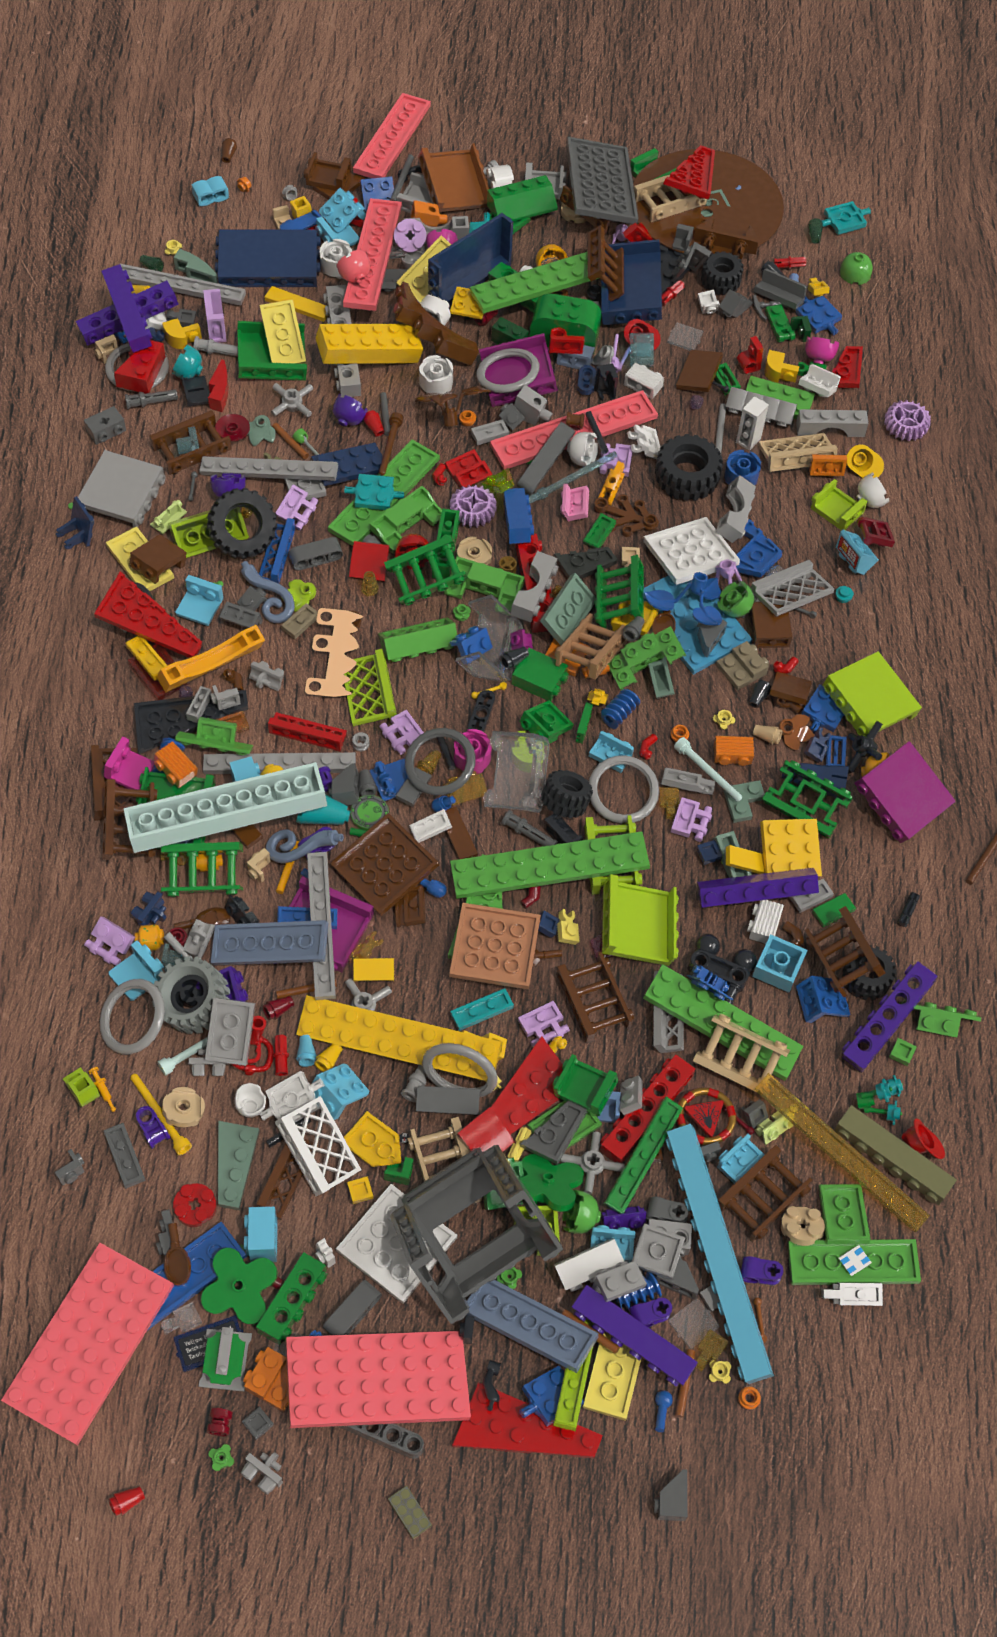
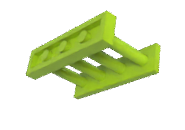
(592, 830)

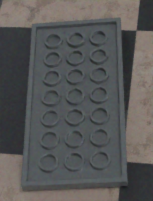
(601, 180)

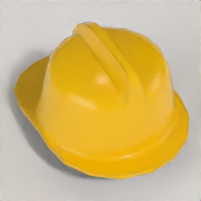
(864, 461)

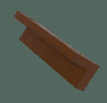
(276, 1178)

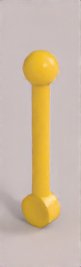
(502, 686)

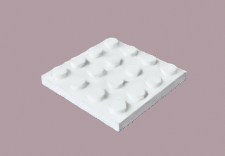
(689, 549)
(377, 1249)

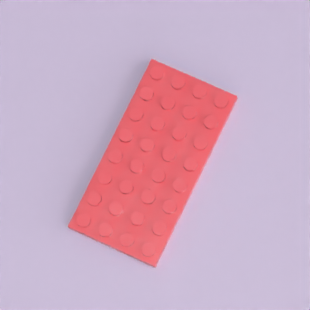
(88, 1343)
(376, 1379)

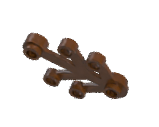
(646, 521)

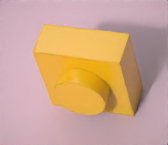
(360, 1190)

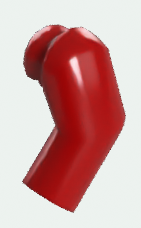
(785, 668)

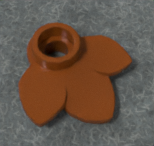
(798, 733)

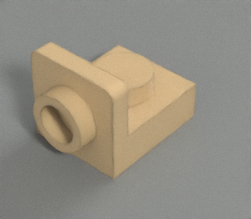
(280, 215)

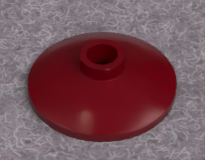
(234, 426)

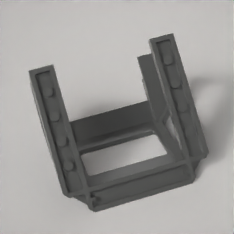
(448, 1195)

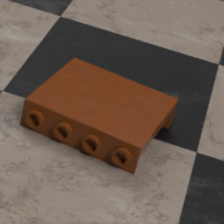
(454, 179)

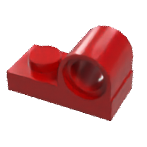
(637, 233)
(565, 344)
(751, 359)

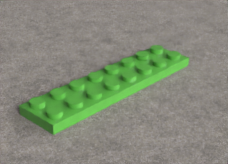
(531, 283)
(407, 469)
(697, 1008)

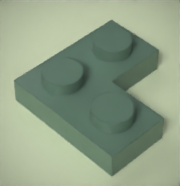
(750, 793)

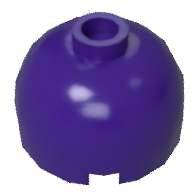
(348, 411)
(226, 483)

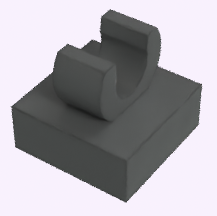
(755, 1113)

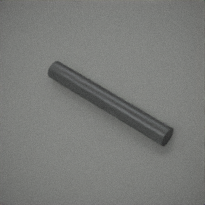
(385, 413)

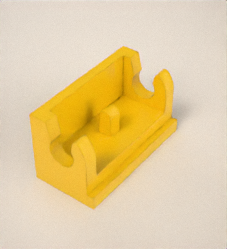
(374, 969)

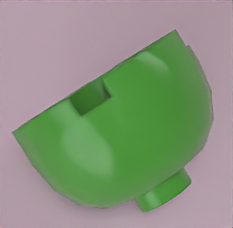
(856, 268)
(736, 600)
(583, 1214)

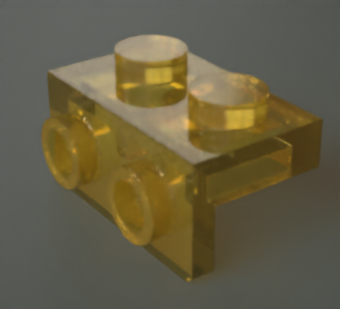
(472, 789)

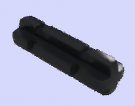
(908, 909)

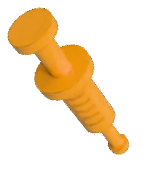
(100, 1084)

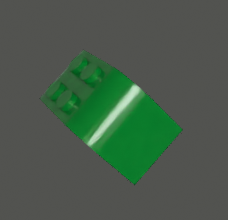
(572, 314)

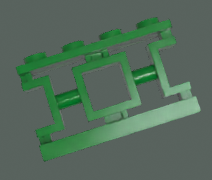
(800, 810)

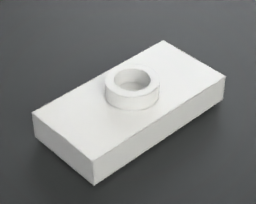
(430, 826)

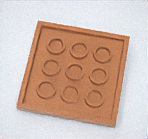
(495, 946)

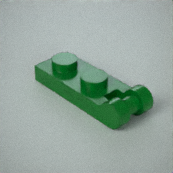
(779, 323)

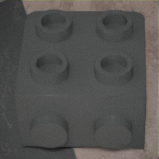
(692, 258)

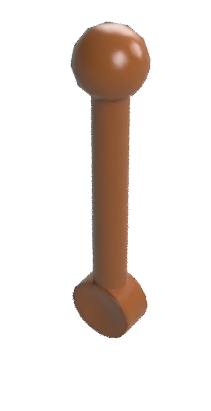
(757, 1301)

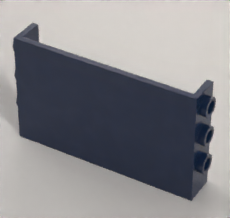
(267, 257)
(470, 258)
(641, 285)

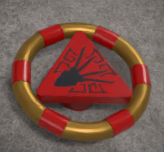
(707, 1114)

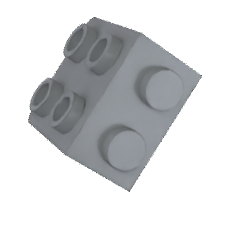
(619, 1281)

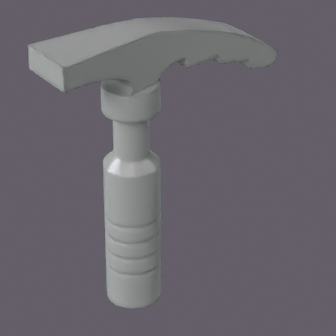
(179, 948)

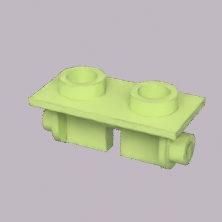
(172, 513)
(771, 1130)

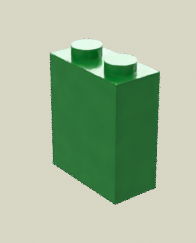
(540, 675)

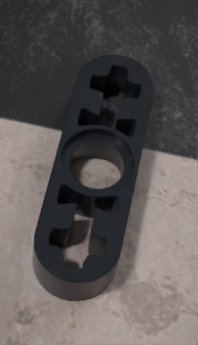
(483, 722)

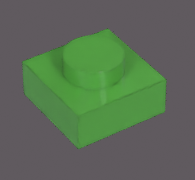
(902, 1052)

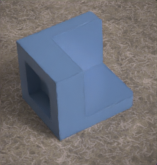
(612, 1109)

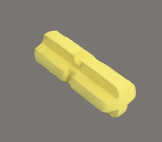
(516, 1150)

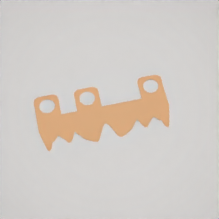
(338, 644)

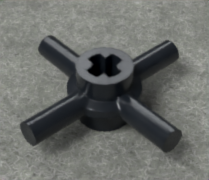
(865, 746)

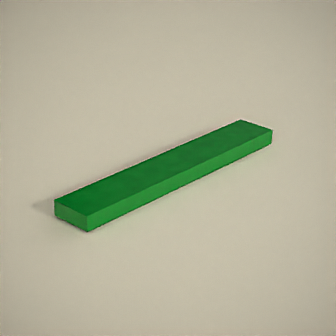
(643, 1156)

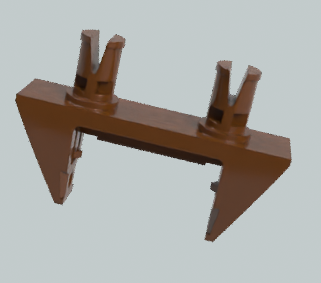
(705, 233)

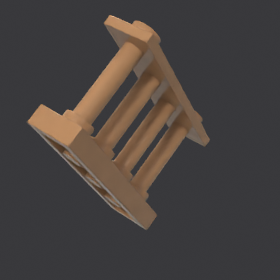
(601, 657)

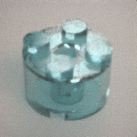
(642, 349)

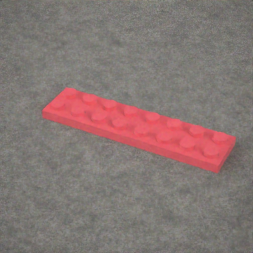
(391, 136)

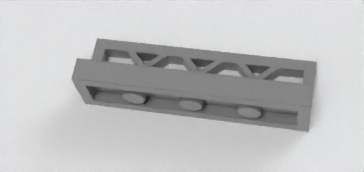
(661, 1029)

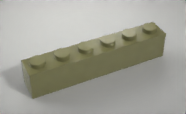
(895, 1155)

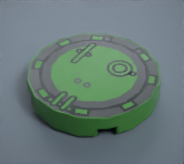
(368, 811)

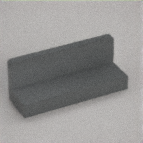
(781, 289)
(447, 1100)

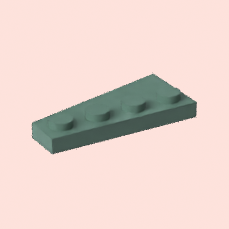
(235, 1158)

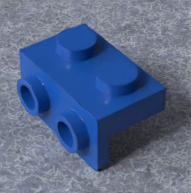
(473, 641)

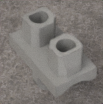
(265, 676)
(198, 936)
(198, 1065)
(270, 1478)

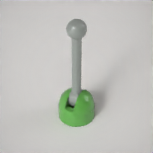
(301, 437)

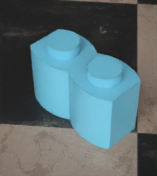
(210, 191)

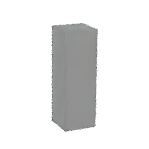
(199, 704)

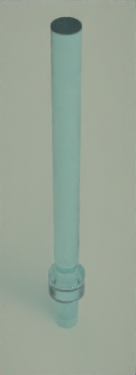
(543, 492)

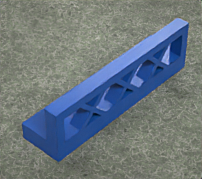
(282, 552)

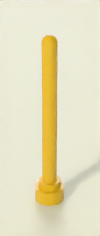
(181, 1144)

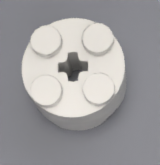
(499, 176)
(330, 255)
(437, 308)
(436, 375)

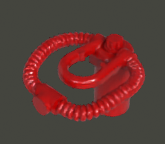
(258, 1027)

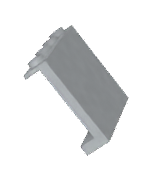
(122, 487)

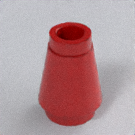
(374, 423)
(125, 1500)

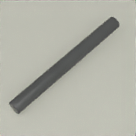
(400, 182)

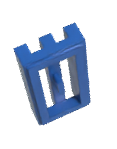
(835, 754)

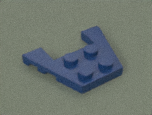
(758, 553)

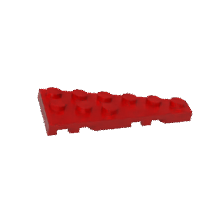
(694, 174)
(141, 615)
(529, 1088)
(507, 1431)

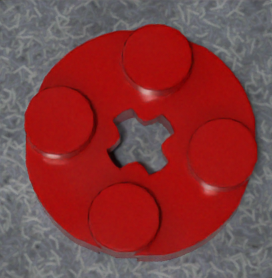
(201, 1214)

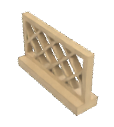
(792, 457)

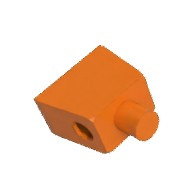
(428, 213)

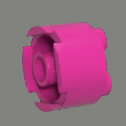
(481, 748)

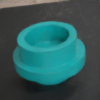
(844, 594)

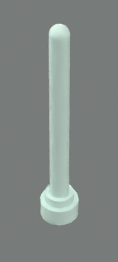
(683, 746)
(168, 1064)

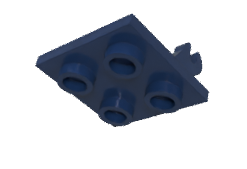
(79, 520)

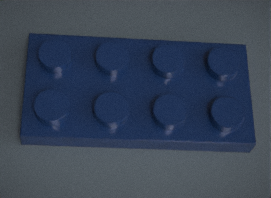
(352, 462)

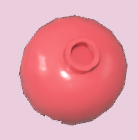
(354, 267)

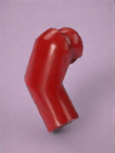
(438, 474)
(645, 745)

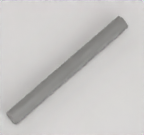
(720, 427)

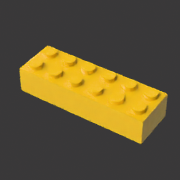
(368, 343)

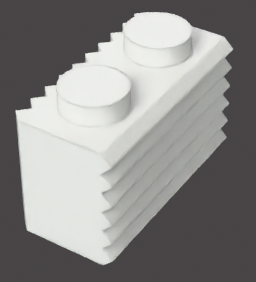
(642, 378)
(766, 920)

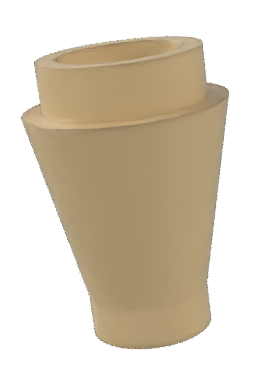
(768, 733)

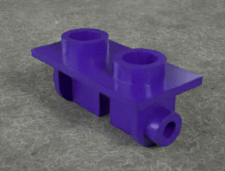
(632, 1218)

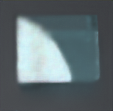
(188, 443)
(169, 956)

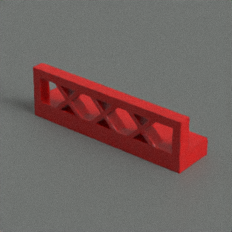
(308, 733)

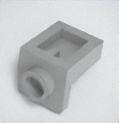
(225, 699)

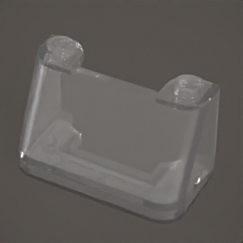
(518, 772)

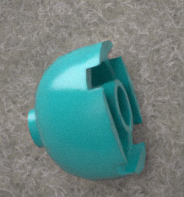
(188, 363)

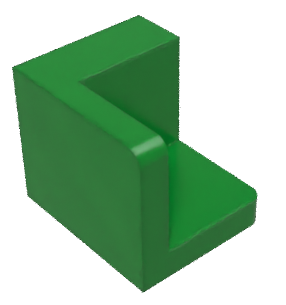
(400, 1172)

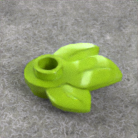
(300, 597)

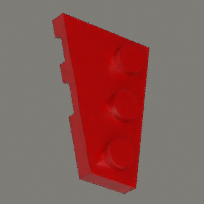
(849, 367)

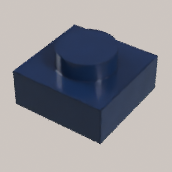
(709, 852)
(548, 924)

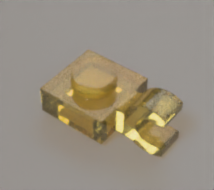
(670, 800)
(364, 949)
(711, 1347)

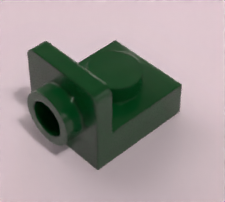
(803, 326)

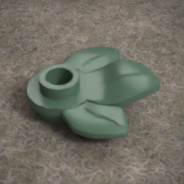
(261, 431)

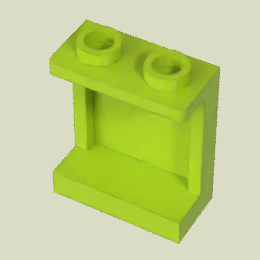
(837, 506)

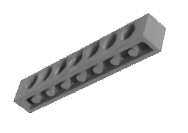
(347, 374)

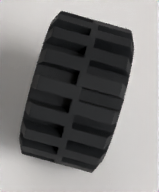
(722, 272)
(566, 793)
(867, 986)

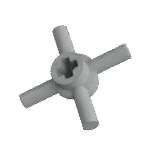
(292, 400)
(364, 997)
(600, 1163)

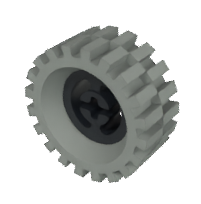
(178, 986)

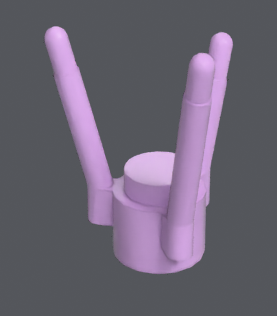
(619, 235)
(618, 364)
(727, 569)

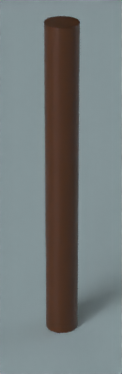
(982, 861)

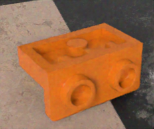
(828, 465)

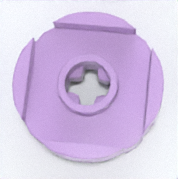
(403, 242)

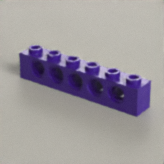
(107, 322)
(916, 973)

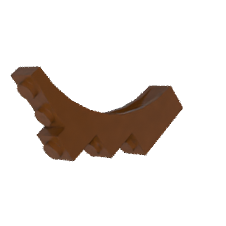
(426, 327)

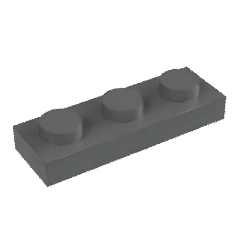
(124, 1155)

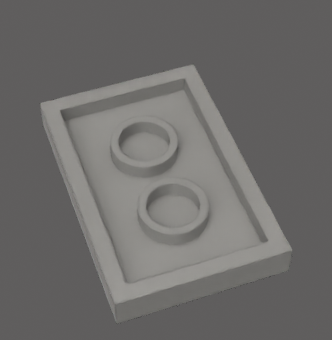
(230, 1031)

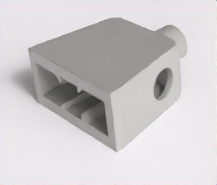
(532, 406)

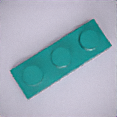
(482, 1009)

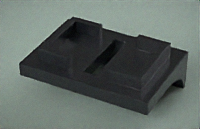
(195, 384)

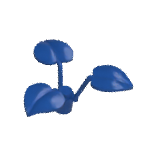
(701, 586)

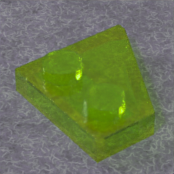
(499, 482)

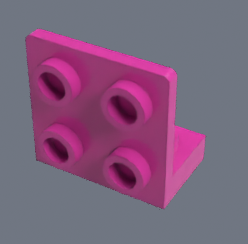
(126, 765)

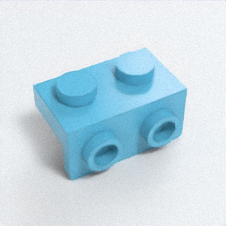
(609, 746)
(739, 1158)
(623, 1237)

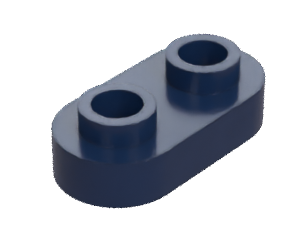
(586, 380)

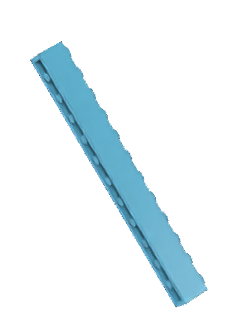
(720, 1255)

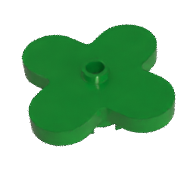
(551, 1183)
(248, 1300)

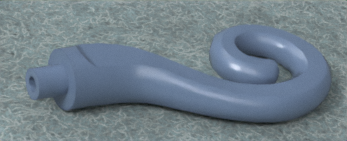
(253, 577)
(322, 838)

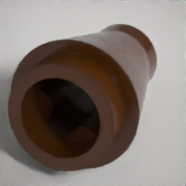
(228, 149)

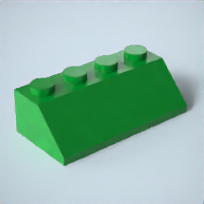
(523, 198)

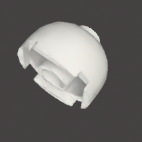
(583, 448)
(872, 491)

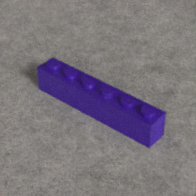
(126, 307)
(758, 887)
(634, 1335)

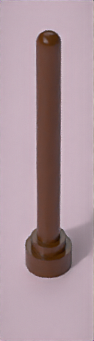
(395, 421)

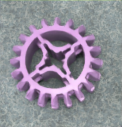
(902, 420)
(476, 514)

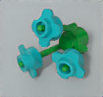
(883, 1091)

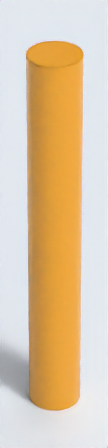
(285, 874)

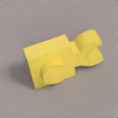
(567, 930)

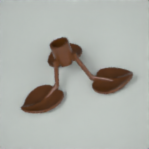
(450, 413)

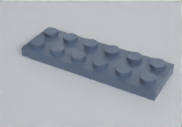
(270, 943)
(532, 1324)

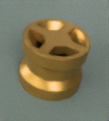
(509, 563)

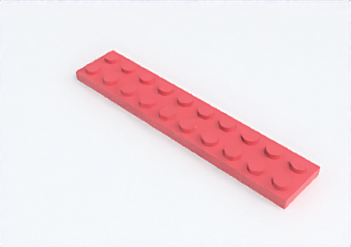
(377, 242)
(609, 416)

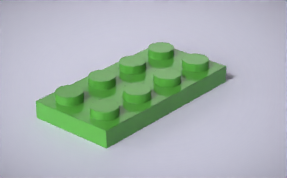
(782, 392)

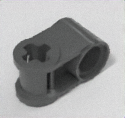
(666, 1210)

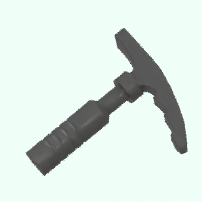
(757, 305)

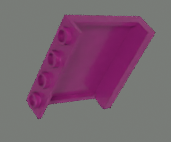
(513, 369)
(905, 792)
(352, 921)

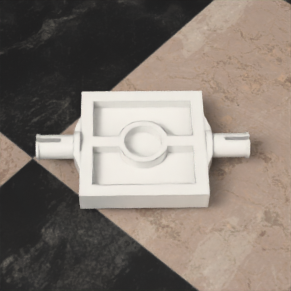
(291, 1095)

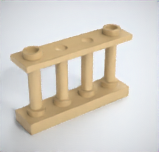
(669, 208)
(724, 1067)
(458, 1150)

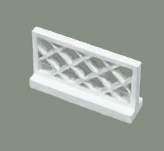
(301, 1151)

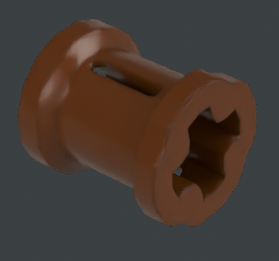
(575, 419)

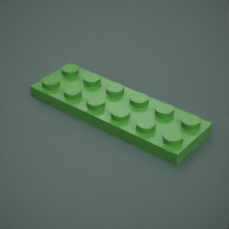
(820, 1264)

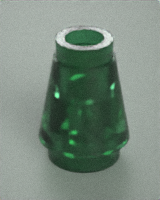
(815, 230)
(152, 263)

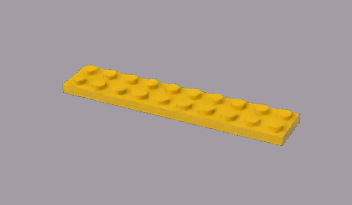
(392, 1036)

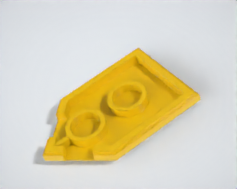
(374, 1142)

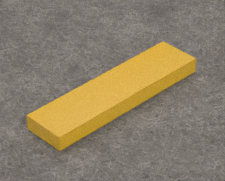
(302, 305)

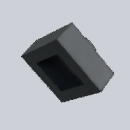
(466, 1329)

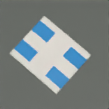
(855, 1260)

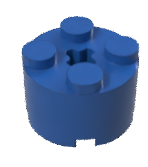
(742, 464)

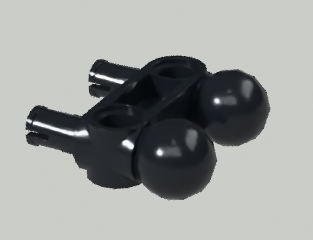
(742, 963)

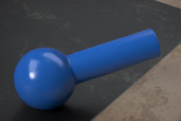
(663, 1400)

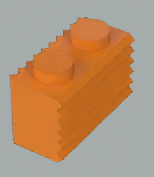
(733, 750)
(175, 765)

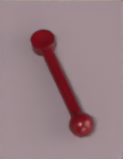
(750, 1130)

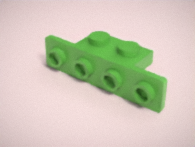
(216, 735)
(941, 1020)

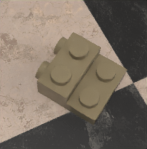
(743, 665)

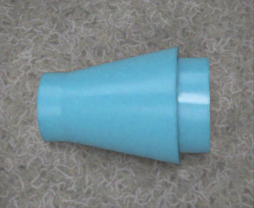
(306, 1053)

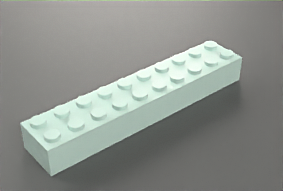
(225, 807)

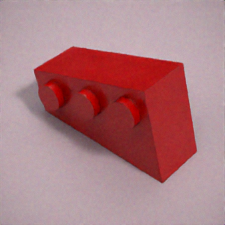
(141, 368)

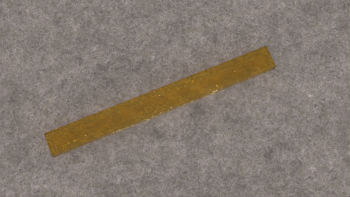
(842, 1152)

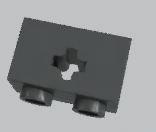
(105, 425)

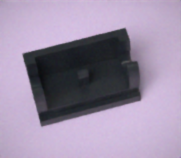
(606, 381)
(560, 830)

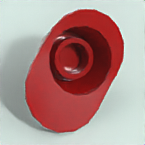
(641, 326)
(923, 1140)

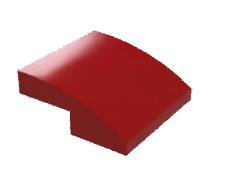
(468, 469)
(369, 558)
(486, 1132)

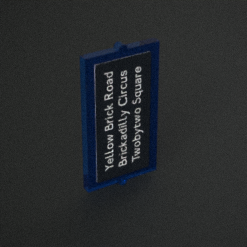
(192, 1345)

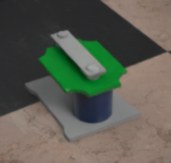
(225, 1359)

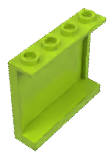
(870, 693)
(639, 922)

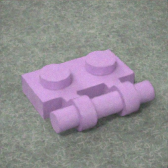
(624, 455)
(292, 503)
(407, 729)
(685, 818)
(112, 935)
(540, 1019)

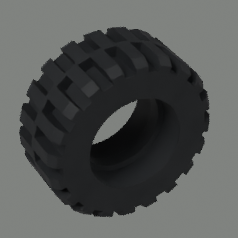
(688, 450)
(256, 504)

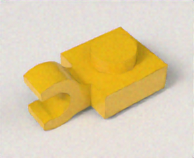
(817, 288)
(598, 696)

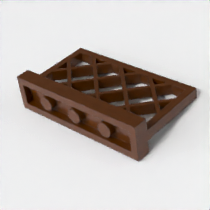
(98, 779)

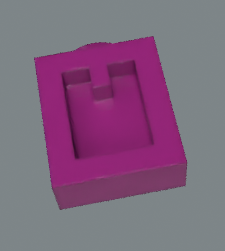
(520, 639)

